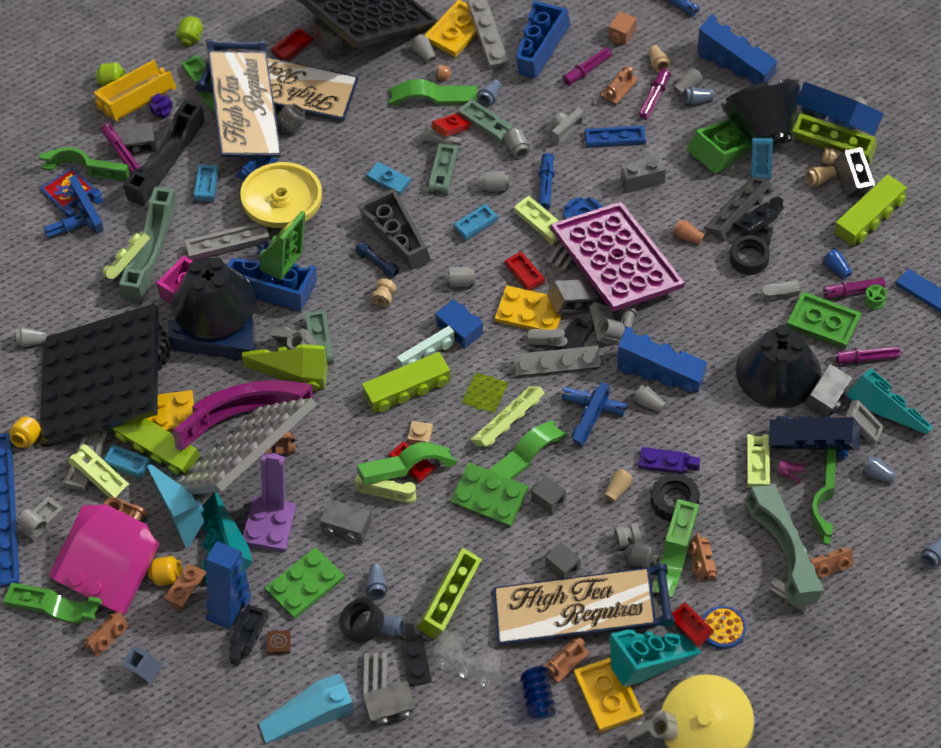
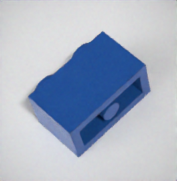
(465, 325)

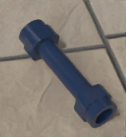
(390, 268)

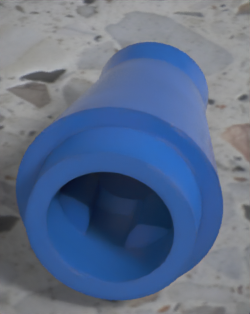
(835, 261)

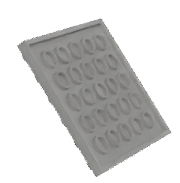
(244, 446)

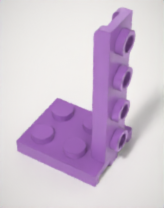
(270, 515)

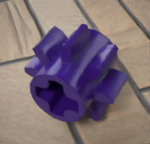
(160, 105)

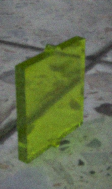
(485, 392)

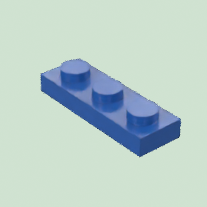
(84, 205)
(590, 414)

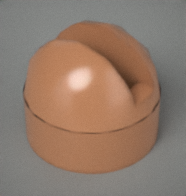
(443, 73)

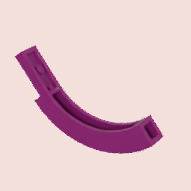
(235, 401)

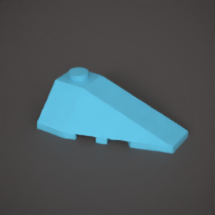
(180, 505)
(314, 706)

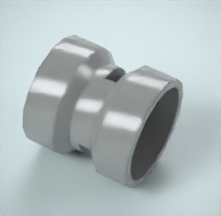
(627, 535)

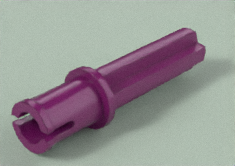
(581, 70)
(657, 88)
(115, 141)
(851, 288)
(858, 356)

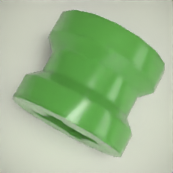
(873, 292)

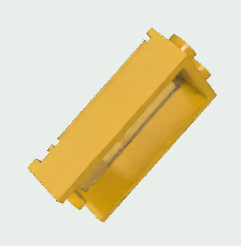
(133, 90)

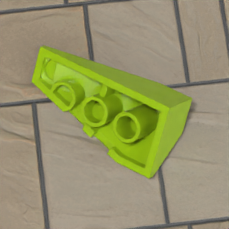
(303, 364)

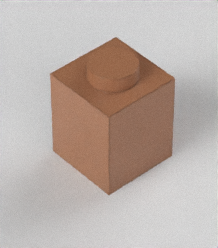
(622, 28)

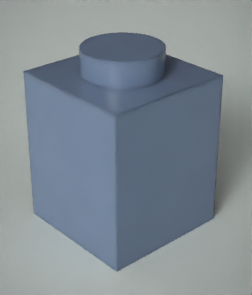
(142, 664)

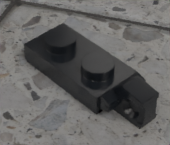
(760, 216)
(247, 633)
(415, 658)

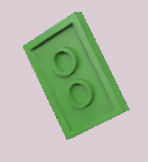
(824, 320)
(489, 494)
(304, 583)

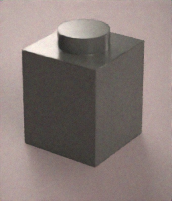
(548, 495)
(562, 561)

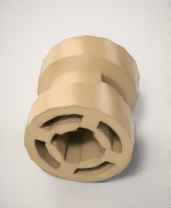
(384, 290)

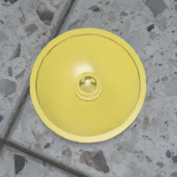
(279, 193)
(709, 714)

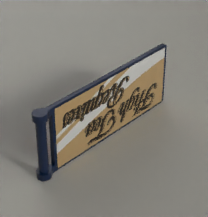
(311, 88)
(243, 99)
(580, 605)

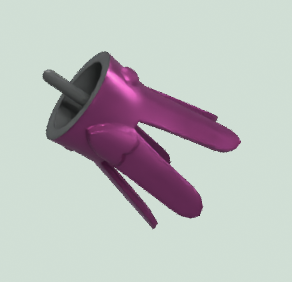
(787, 468)

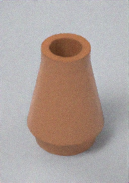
(688, 232)

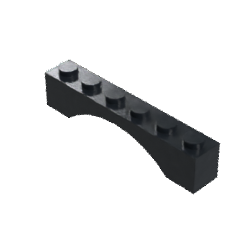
(184, 126)

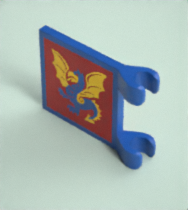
(58, 192)

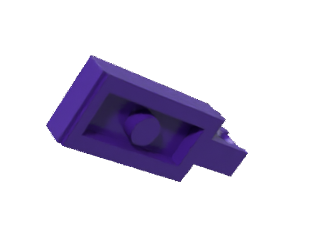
(667, 461)

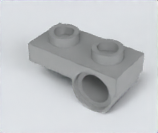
(606, 328)
(292, 337)
(36, 522)
(644, 730)

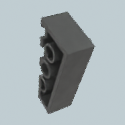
(394, 225)

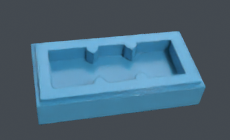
(761, 157)
(388, 178)
(206, 183)
(475, 222)
(127, 461)

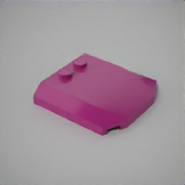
(105, 556)

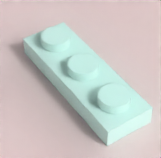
(442, 340)

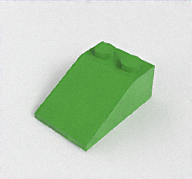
(719, 145)
(284, 248)

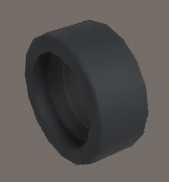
(749, 268)
(352, 612)

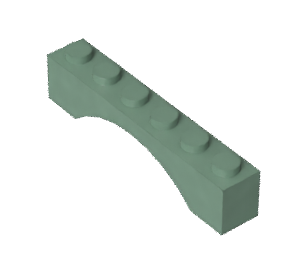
(140, 270)
(769, 510)

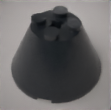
(765, 110)
(213, 299)
(778, 369)

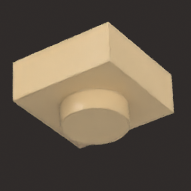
(420, 432)

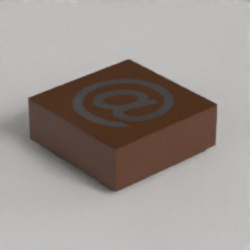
(279, 642)

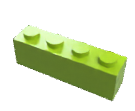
(830, 135)
(870, 210)
(406, 382)
(158, 443)
(448, 593)

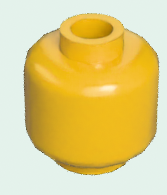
(24, 432)
(165, 570)

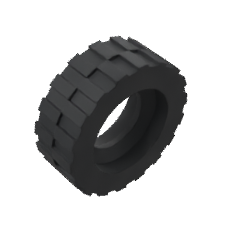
(667, 483)

